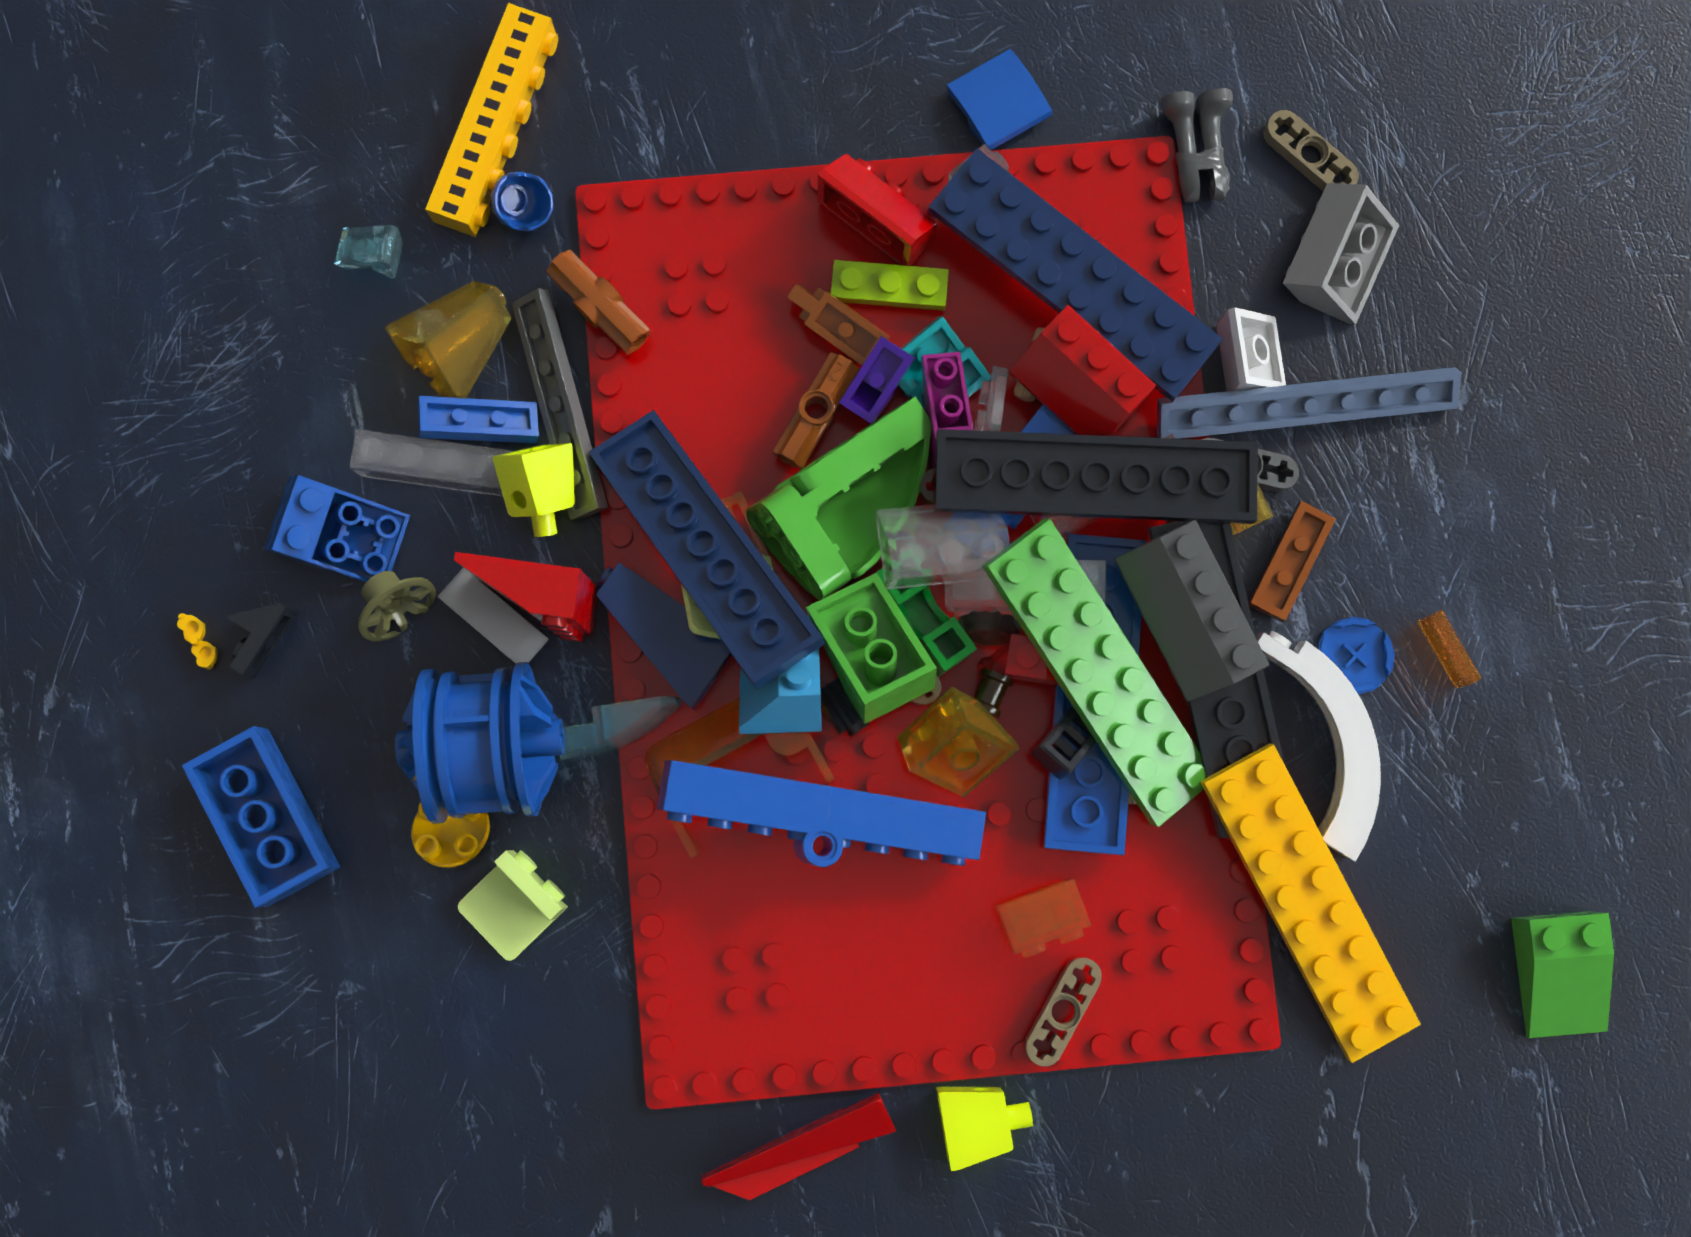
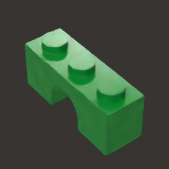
(940, 635)

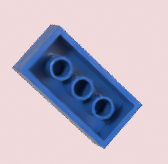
(261, 816)

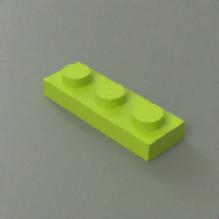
(890, 285)

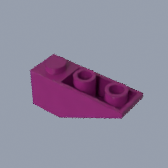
(944, 396)

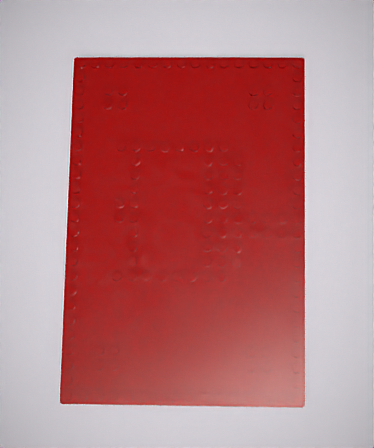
(886, 964)

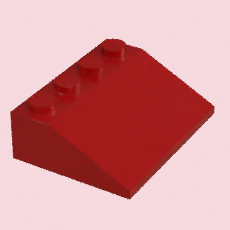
(550, 593)

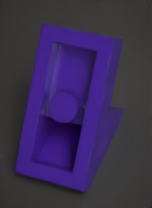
(877, 380)

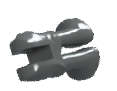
(1210, 107)

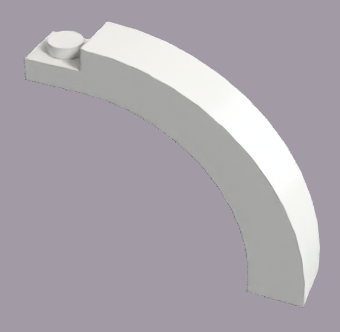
(1353, 736)

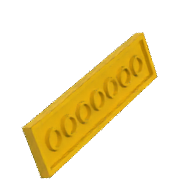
(1310, 902)

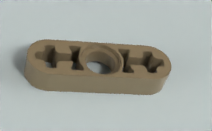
(1310, 137)
(1040, 1033)

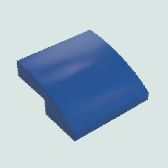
(999, 99)

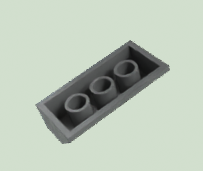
(1191, 611)

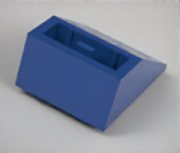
(335, 530)

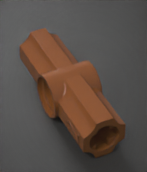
(598, 302)
(805, 432)

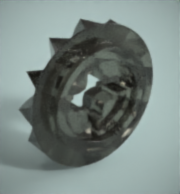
(989, 627)

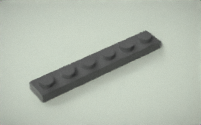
(558, 396)

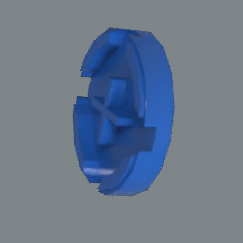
(1358, 651)

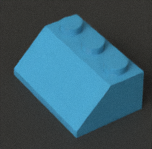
(785, 703)

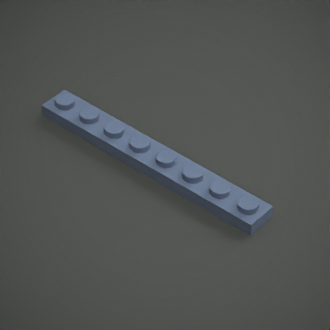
(1308, 403)

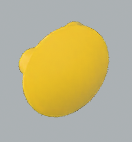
(452, 841)

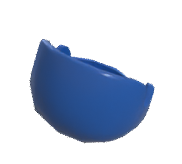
(521, 201)

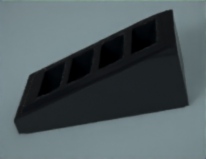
(1056, 753)

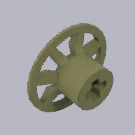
(390, 600)

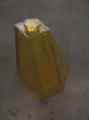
(453, 336)

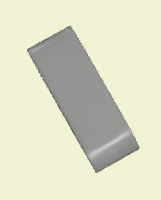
(493, 617)

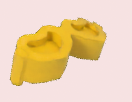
(194, 633)

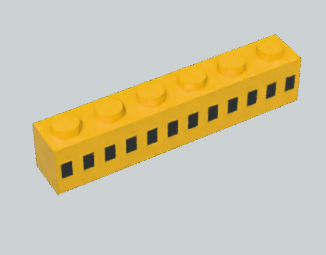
(492, 120)

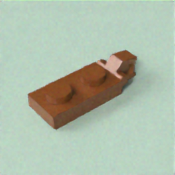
(837, 322)

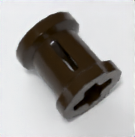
(992, 690)

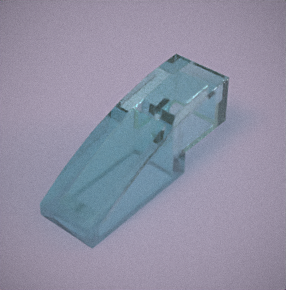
(617, 726)

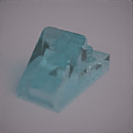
(370, 248)

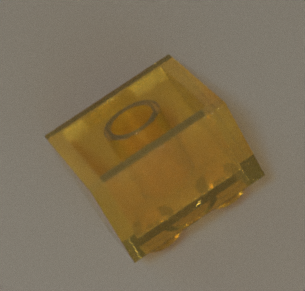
(956, 743)

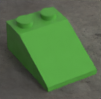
(872, 648)
(1564, 972)

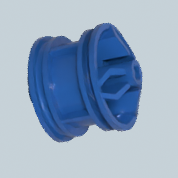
(479, 743)

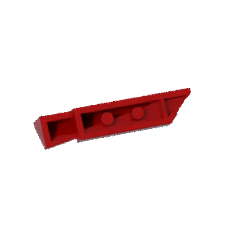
(802, 1149)

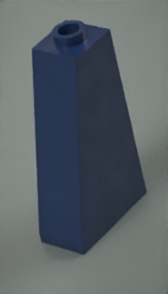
(663, 633)

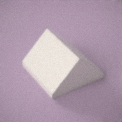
(1250, 350)

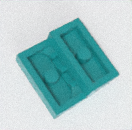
(938, 339)

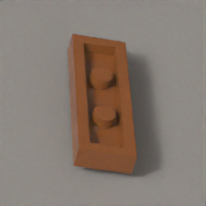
(1291, 561)

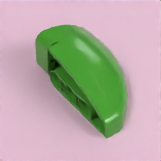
(825, 515)

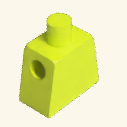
(537, 484)
(978, 1123)

